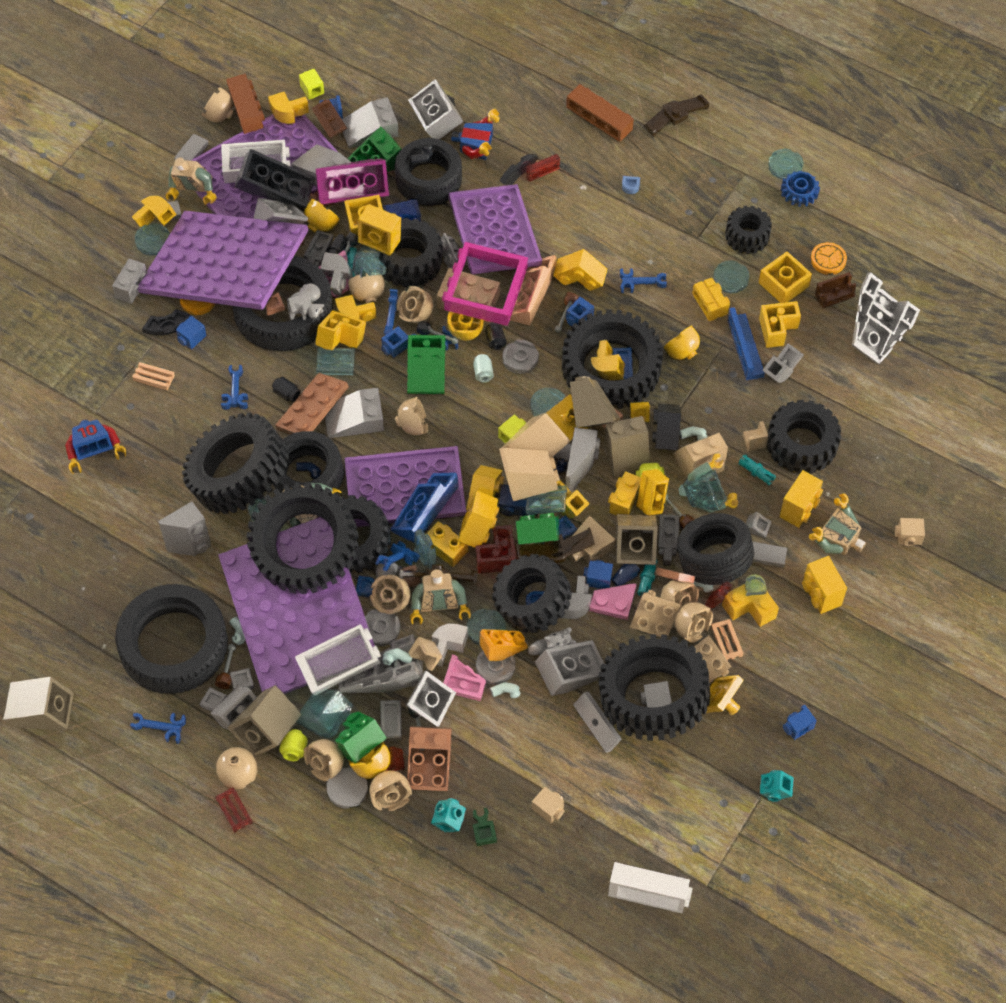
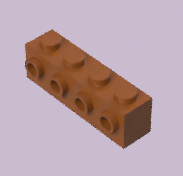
(246, 103)
(599, 112)

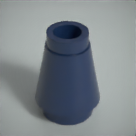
(625, 573)

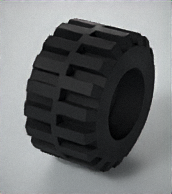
(748, 218)

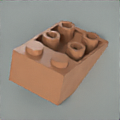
(429, 767)

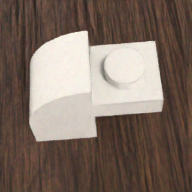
(450, 637)

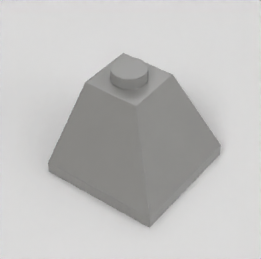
(431, 699)

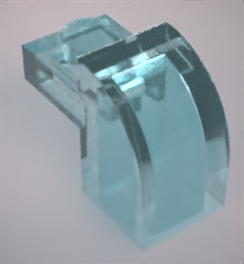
(368, 263)

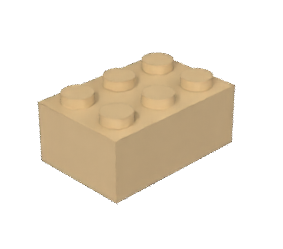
(472, 289)

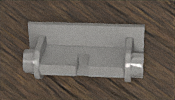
(450, 250)

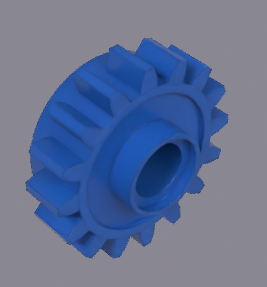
(800, 188)

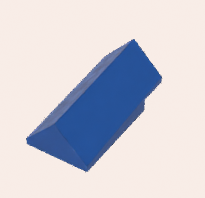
(425, 504)

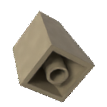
(591, 403)
(626, 445)
(636, 539)
(38, 704)
(265, 721)

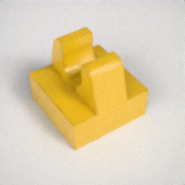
(640, 409)

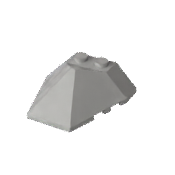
(880, 320)
(384, 677)

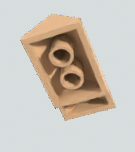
(533, 290)

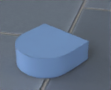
(630, 184)

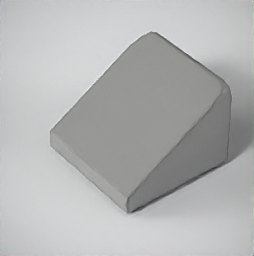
(758, 524)

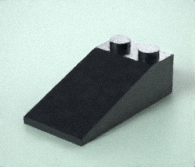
(274, 180)

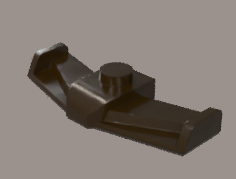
(675, 112)
(559, 549)
(421, 573)

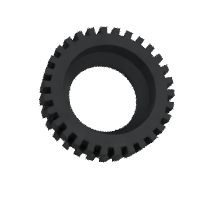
(618, 330)
(247, 482)
(282, 509)
(648, 657)

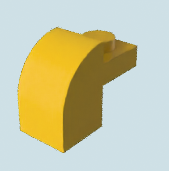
(286, 110)
(154, 208)
(347, 306)
(606, 364)
(574, 502)

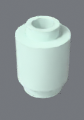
(483, 368)

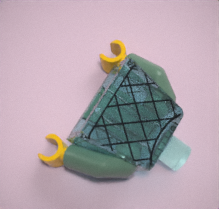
(705, 489)

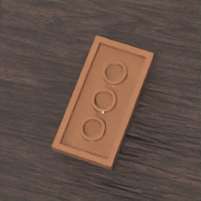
(312, 404)

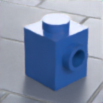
(190, 332)
(598, 574)

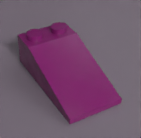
(352, 181)

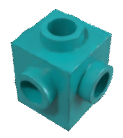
(776, 785)
(448, 815)

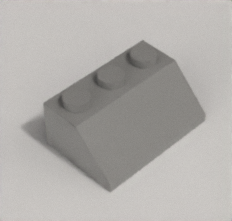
(185, 531)

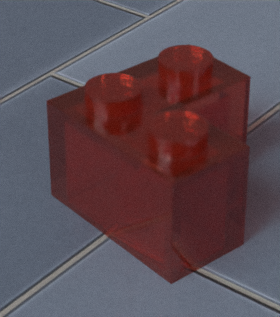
(496, 555)

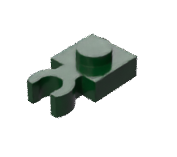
(483, 830)

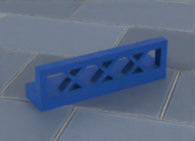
(745, 345)

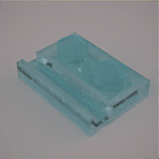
(335, 361)
(547, 502)
(423, 548)

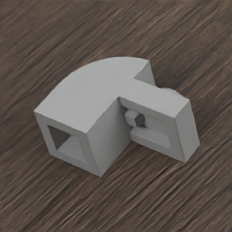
(337, 268)
(782, 366)
(579, 601)

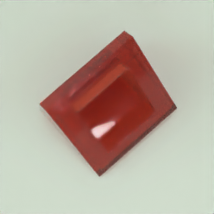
(396, 759)

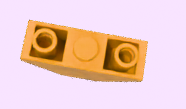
(501, 643)

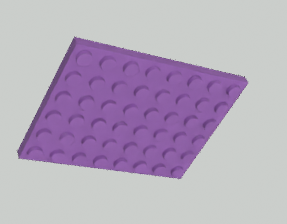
(234, 202)
(223, 259)
(287, 623)

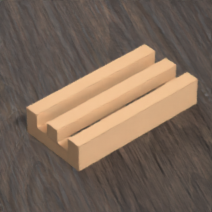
(154, 373)
(739, 652)

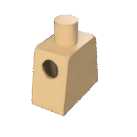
(603, 542)

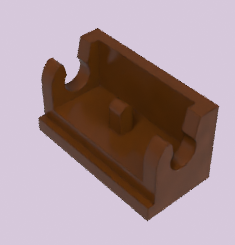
(329, 118)
(835, 290)

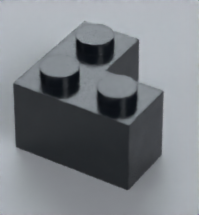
(667, 432)

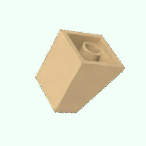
(539, 434)
(701, 452)
(529, 472)

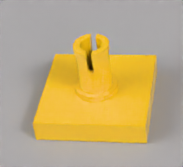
(564, 416)
(721, 694)

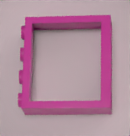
(477, 310)

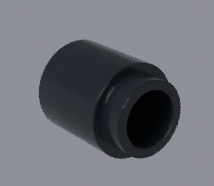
(337, 244)
(495, 336)
(286, 389)

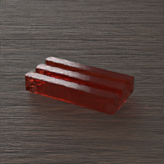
(543, 167)
(717, 595)
(241, 824)

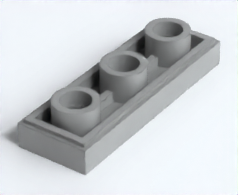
(597, 722)

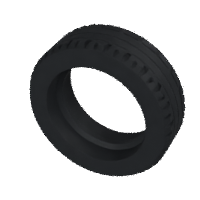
(293, 333)
(161, 601)

